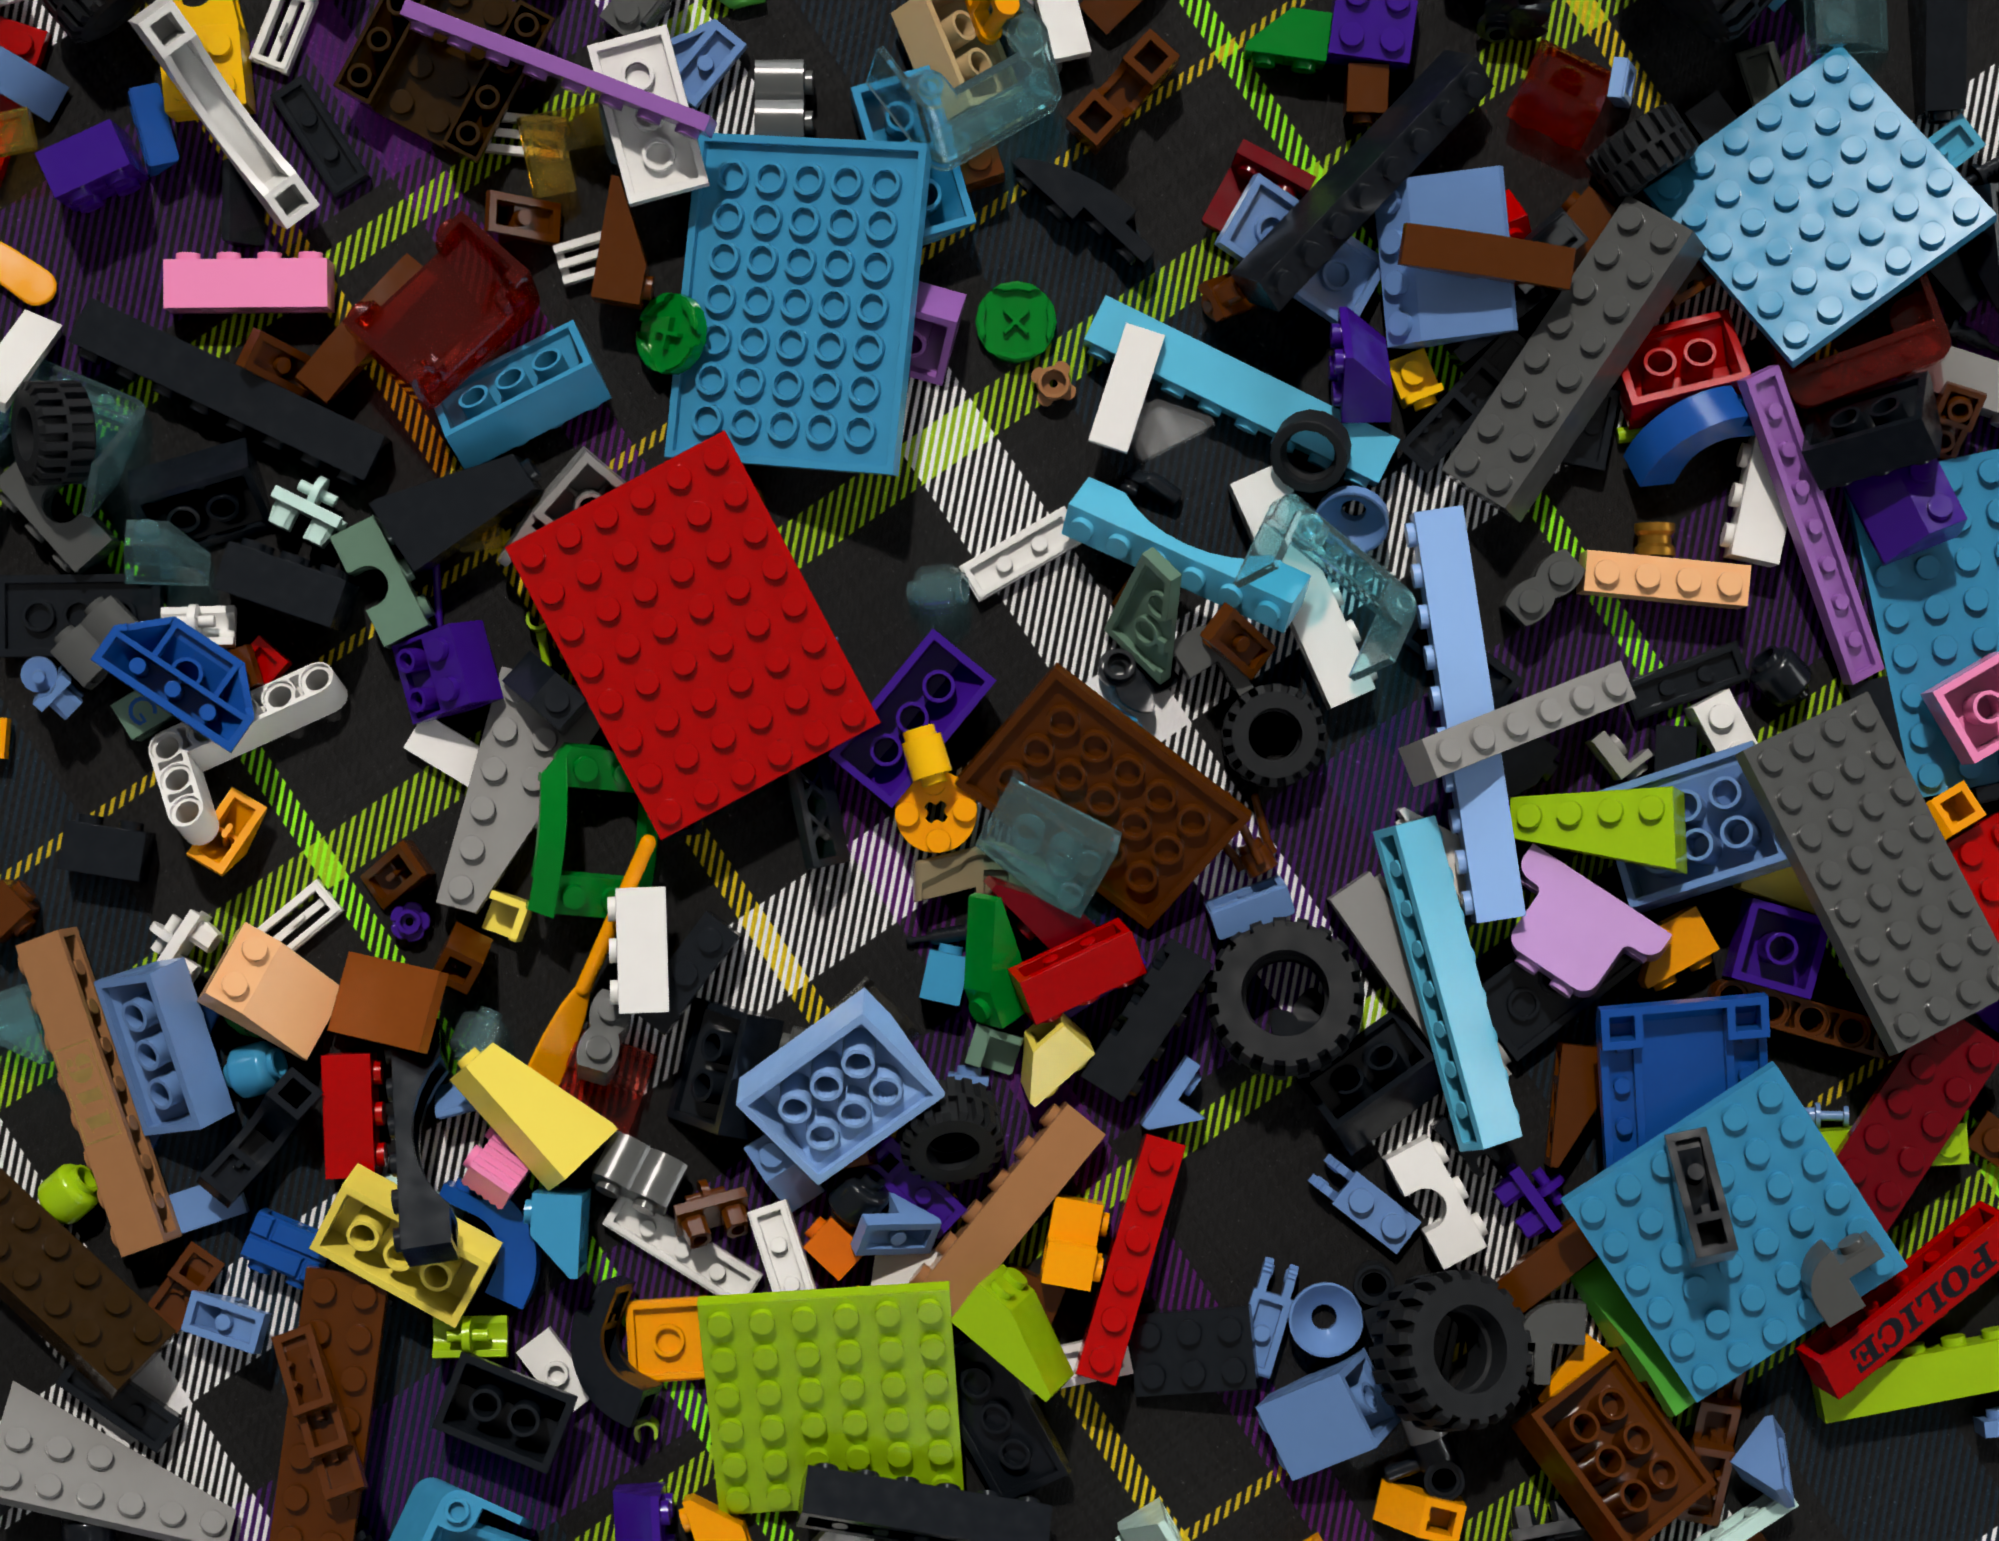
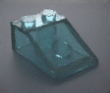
(1049, 846)

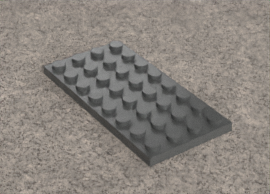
(1876, 871)

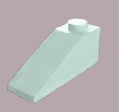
(1149, 1524)

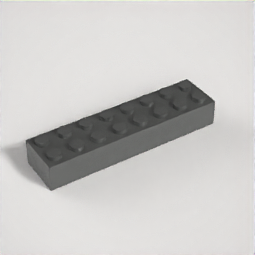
(1574, 358)

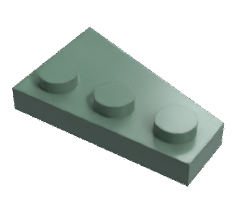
(1148, 613)

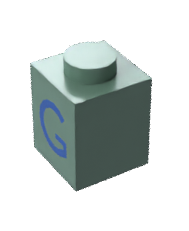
(141, 716)

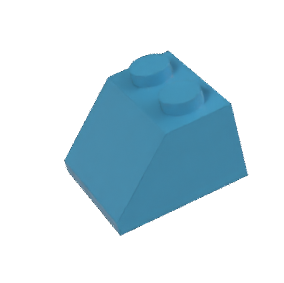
(561, 1225)

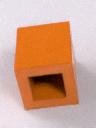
(831, 1246)

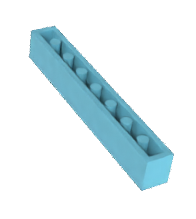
(1240, 392)
(1448, 984)

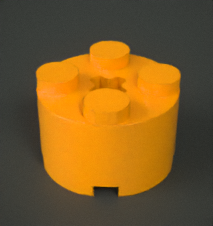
(938, 835)

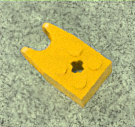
(227, 43)

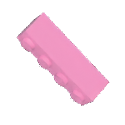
(248, 284)

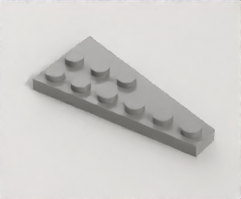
(503, 796)
(82, 1475)

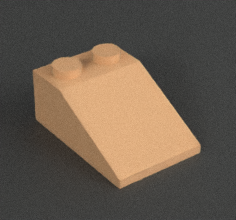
(271, 991)

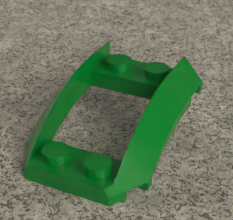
(572, 891)

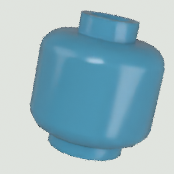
(254, 1068)

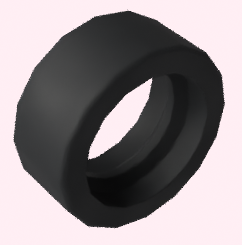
(1297, 477)

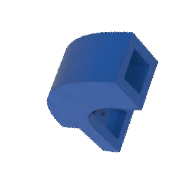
(1683, 431)
(518, 1256)

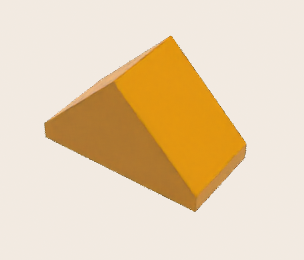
(238, 824)

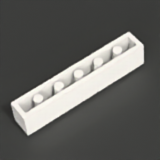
(1319, 625)

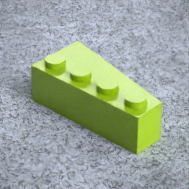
(1617, 825)

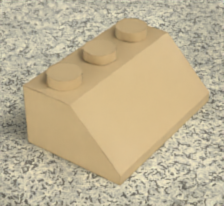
(944, 38)

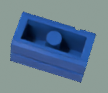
(281, 1246)

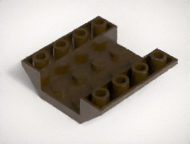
(434, 87)

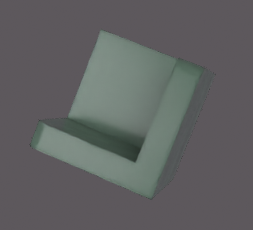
(994, 1049)

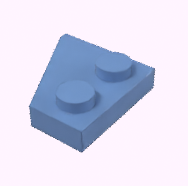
(705, 58)

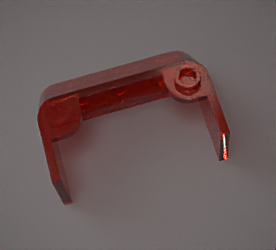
(1916, 343)

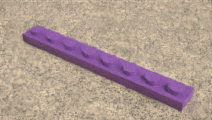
(573, 76)
(1810, 525)

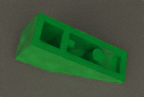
(989, 954)

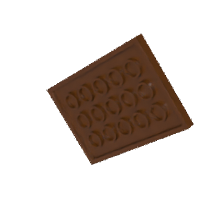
(1117, 772)

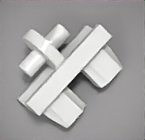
(214, 622)
(180, 936)

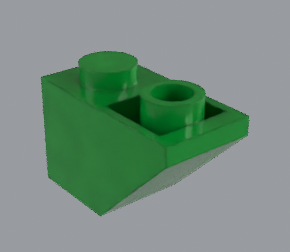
(1293, 39)

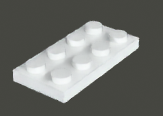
(651, 157)

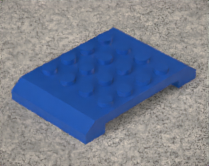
(1671, 1060)

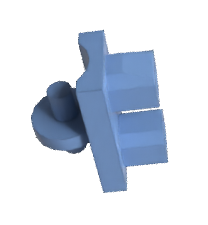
(50, 686)

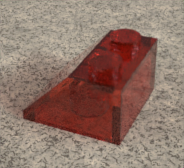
(1560, 95)

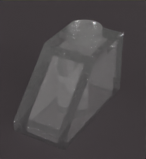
(1165, 427)

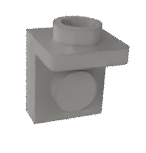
(1611, 752)

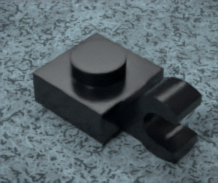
(1445, 1130)

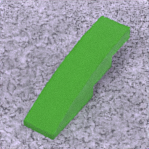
(1626, 1330)

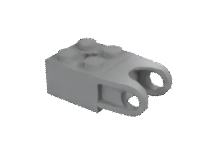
(580, 479)

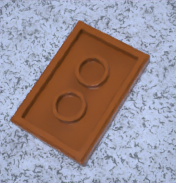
(388, 1002)

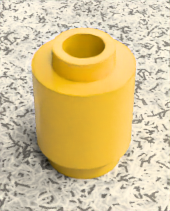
(926, 755)

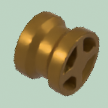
(1655, 539)

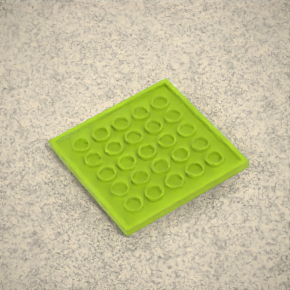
(829, 1380)

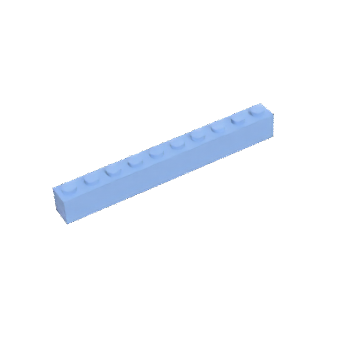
(1460, 694)

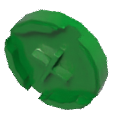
(1015, 322)
(671, 333)

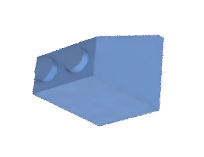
(1327, 1416)

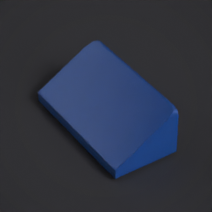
(152, 128)

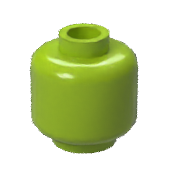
(68, 1193)

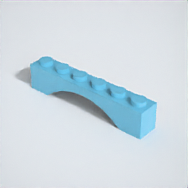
(1112, 524)

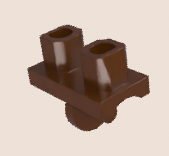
(1223, 298)
(711, 1209)

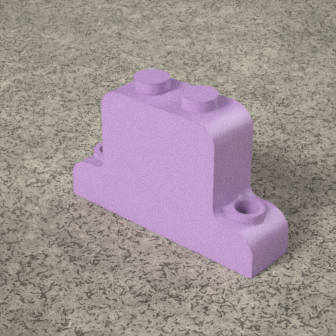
(1577, 928)

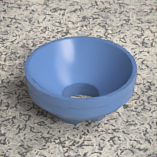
(1365, 529)
(1341, 1334)

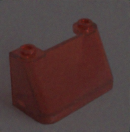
(447, 313)

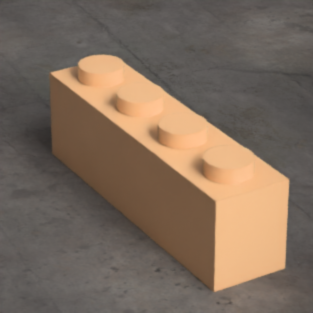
(1664, 579)

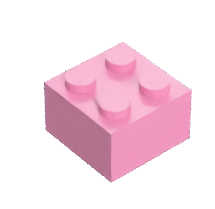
(1969, 709)

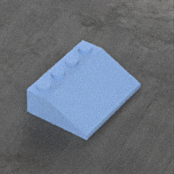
(838, 1087)

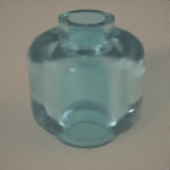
(938, 590)
(478, 1031)

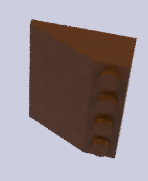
(1614, 1453)

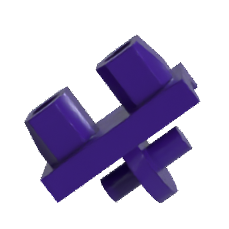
(1539, 1216)

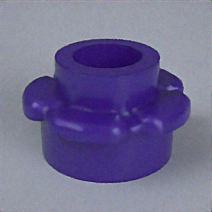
(420, 918)

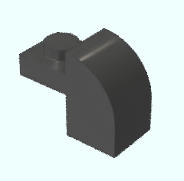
(1196, 657)
(1827, 1275)
(1552, 1323)

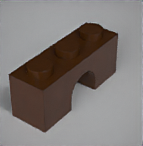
(1124, 92)

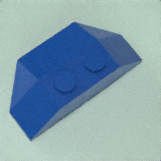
(182, 676)

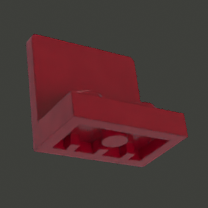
(1249, 161)

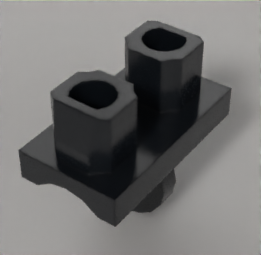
(1563, 1523)

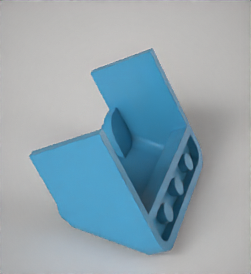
(447, 1506)

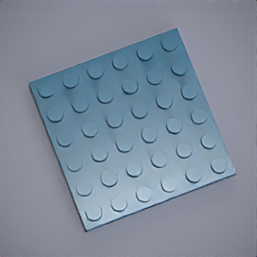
(1820, 205)
(1781, 1200)

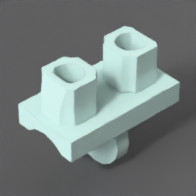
(289, 506)

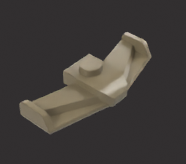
(956, 873)

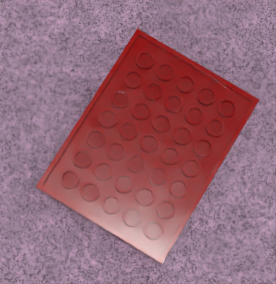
(692, 635)

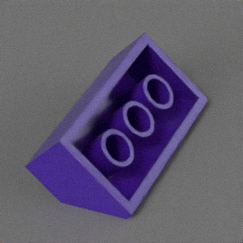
(1907, 510)
(931, 687)

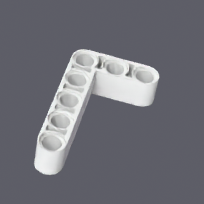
(182, 754)

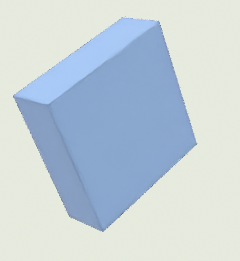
(1622, 82)

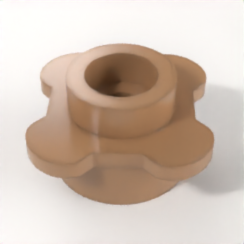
(1059, 373)

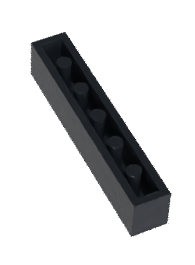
(912, 1511)

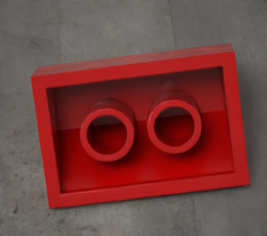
(1680, 362)

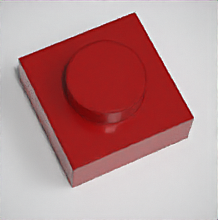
(269, 659)

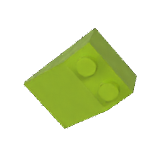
(1014, 1329)

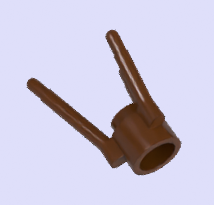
(1255, 856)

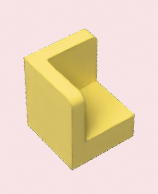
(507, 915)

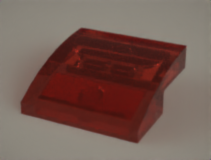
(622, 1095)

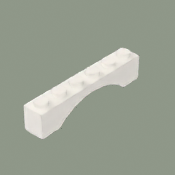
(221, 112)

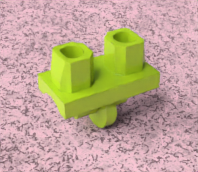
(473, 1334)

